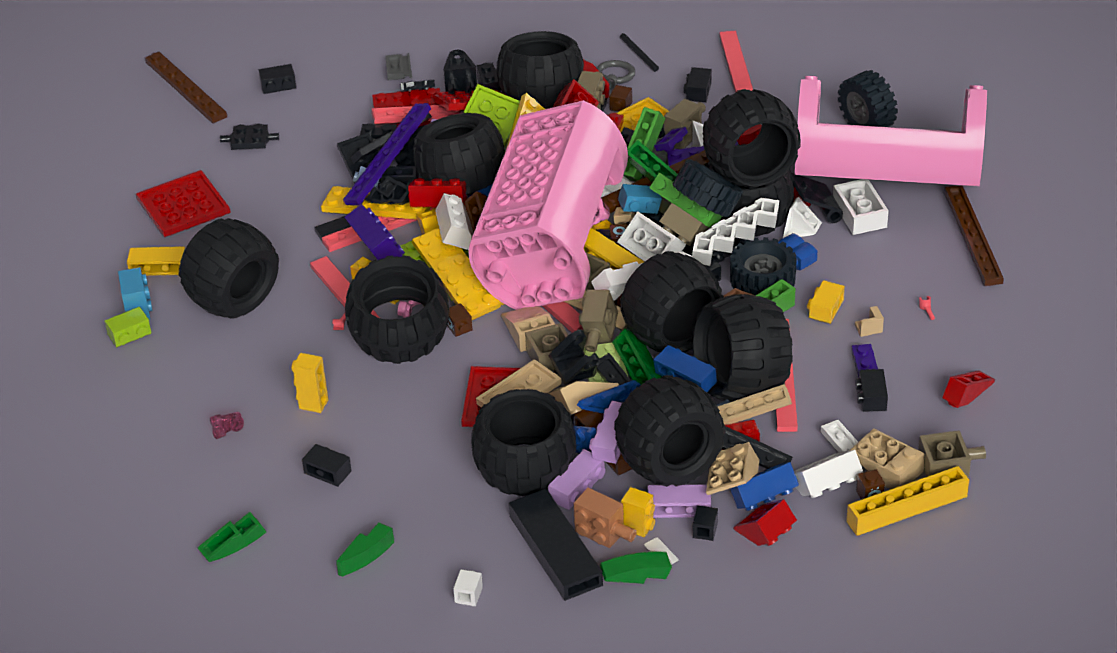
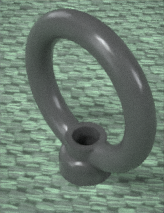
(617, 80)

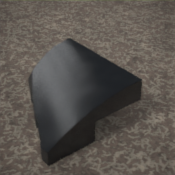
(389, 193)

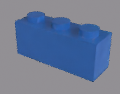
(679, 364)
(765, 486)

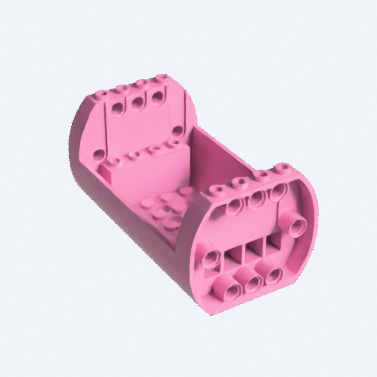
(891, 151)
(544, 205)

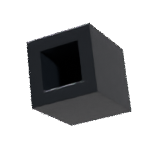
(705, 523)

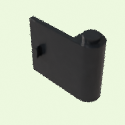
(820, 195)

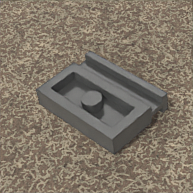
(398, 66)

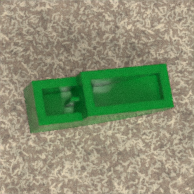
(232, 538)
(365, 549)
(637, 567)

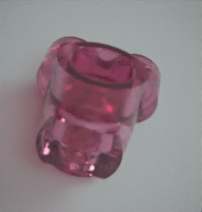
(226, 423)

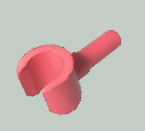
(926, 305)
(339, 323)

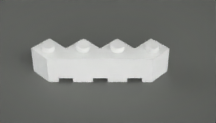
(740, 225)
(616, 279)

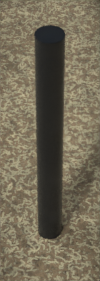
(639, 52)

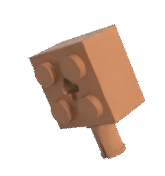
(600, 518)

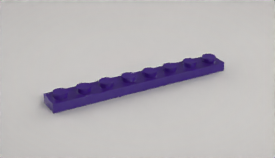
(387, 154)

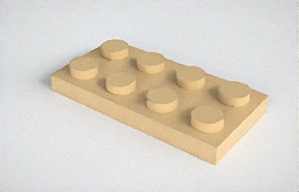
(530, 376)

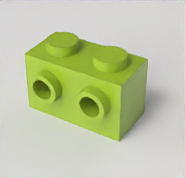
(128, 326)

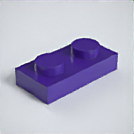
(670, 139)
(863, 357)

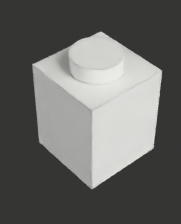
(468, 587)

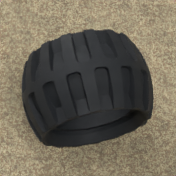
(397, 280)
(745, 343)

